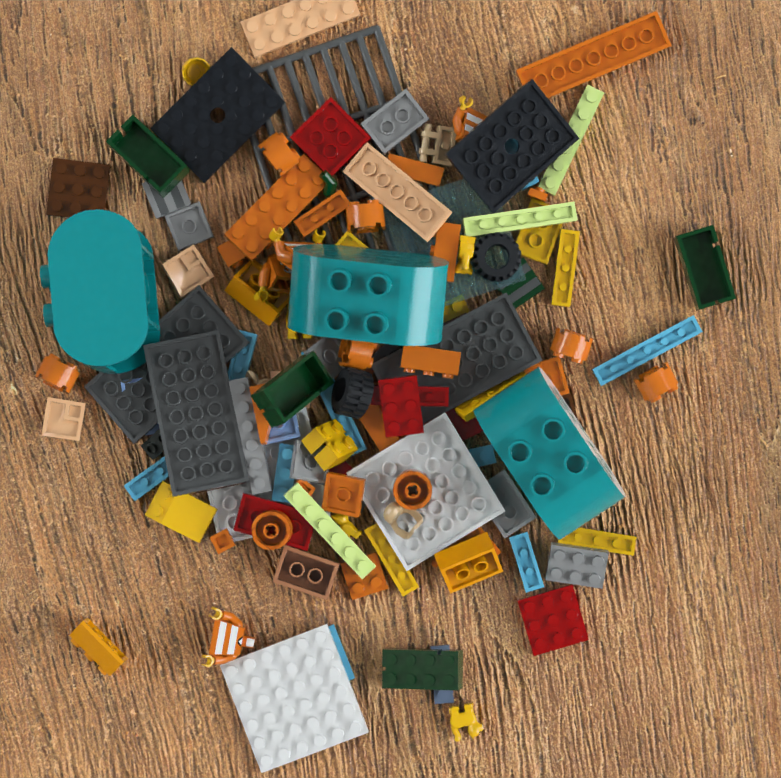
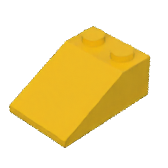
(181, 513)

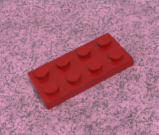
(253, 506)

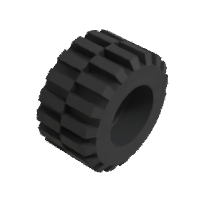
(512, 250)
(352, 392)

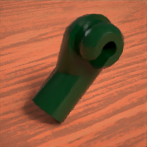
(330, 183)

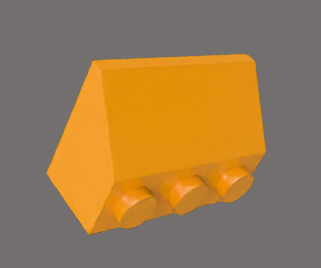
(245, 285)
(468, 562)
(97, 647)

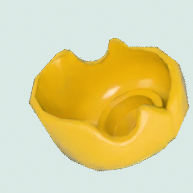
(194, 69)

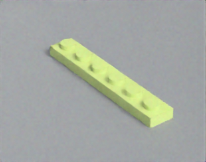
(579, 123)
(519, 219)
(329, 530)

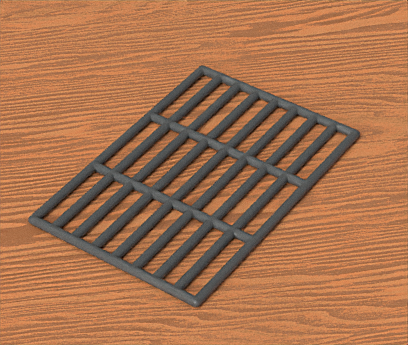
(364, 113)

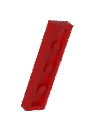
(428, 396)

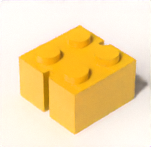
(337, 448)

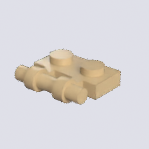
(444, 140)

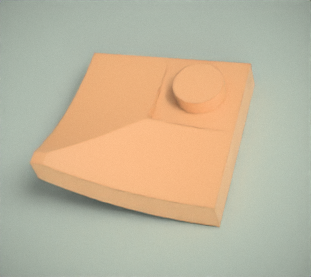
(187, 271)
(63, 419)

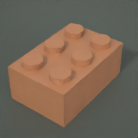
(306, 572)

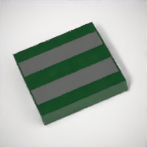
(524, 290)

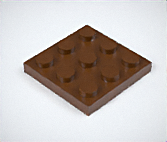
(77, 187)

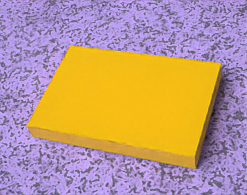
(539, 241)

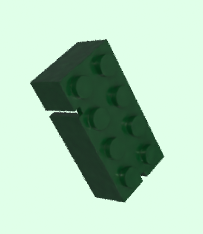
(148, 156)
(704, 268)
(292, 389)
(422, 668)

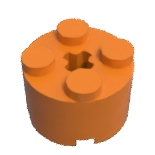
(279, 153)
(365, 217)
(571, 345)
(356, 354)
(57, 374)
(656, 382)
(414, 500)
(261, 533)

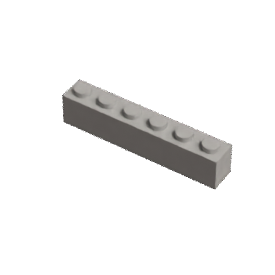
(253, 450)

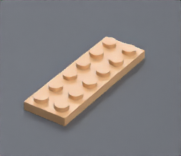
(295, 22)
(397, 192)

